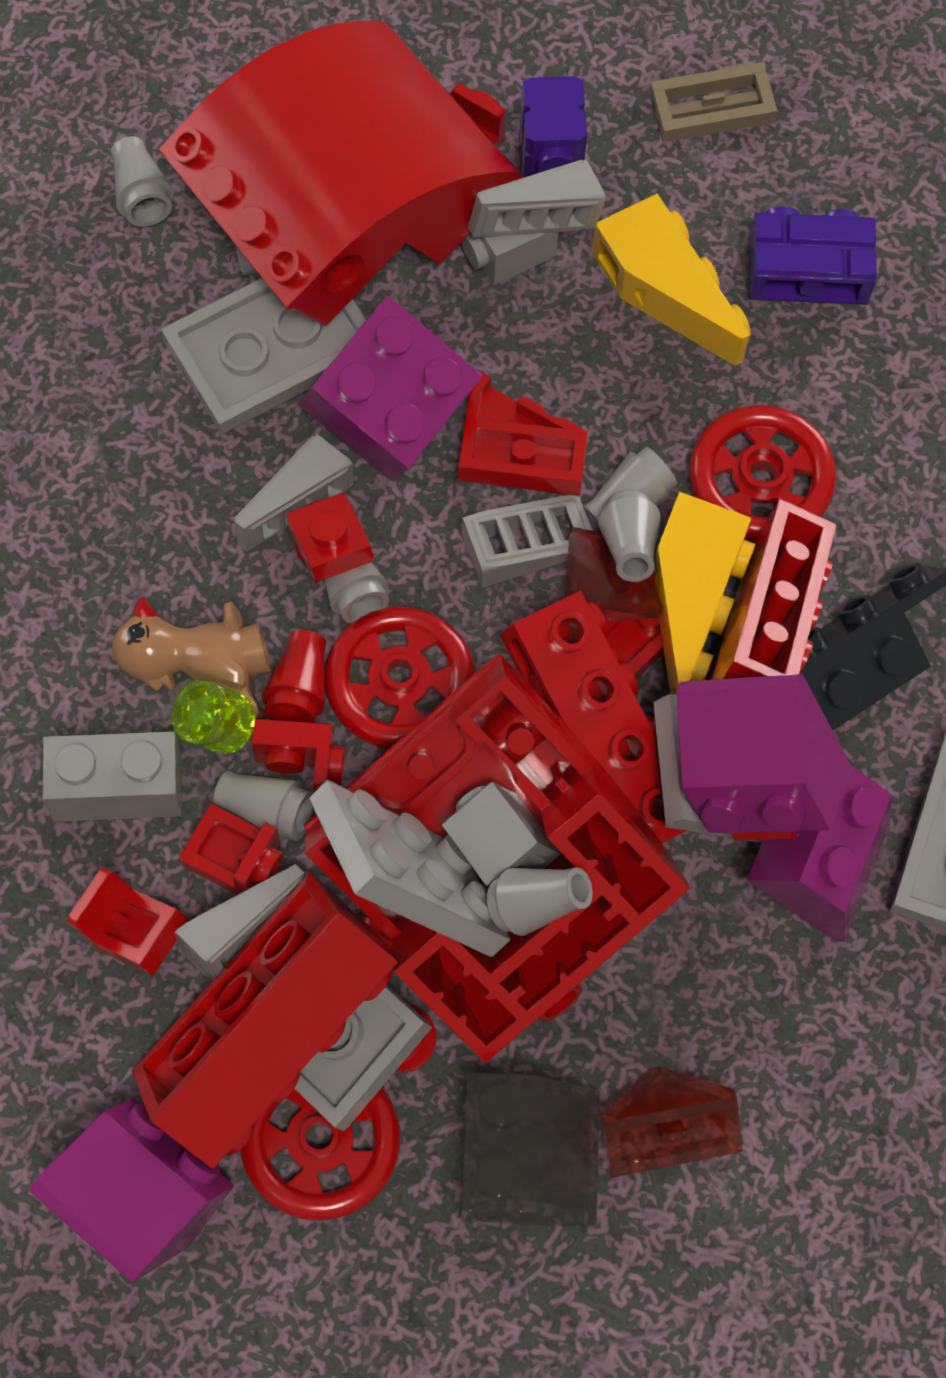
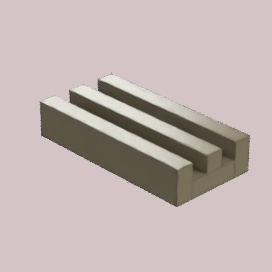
(715, 111)

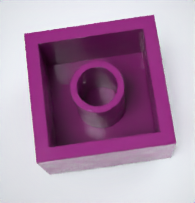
(390, 389)

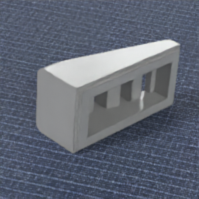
(541, 203)
(309, 476)
(500, 521)
(222, 931)

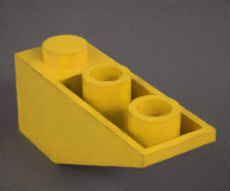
(659, 272)
(690, 575)

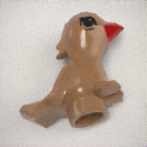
(216, 652)

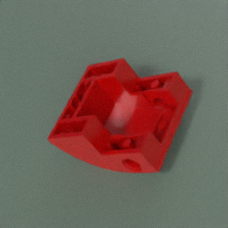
(335, 162)
(510, 736)

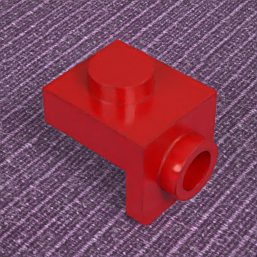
(329, 537)
(232, 851)
(126, 922)

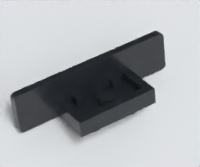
(870, 645)

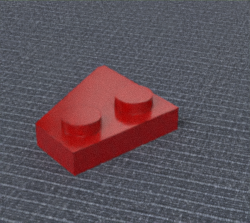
(519, 444)

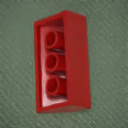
(262, 1022)

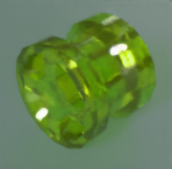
(196, 720)

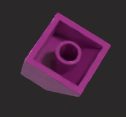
(759, 755)
(827, 871)
(131, 1190)

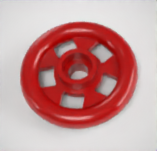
(760, 426)
(361, 642)
(303, 1194)

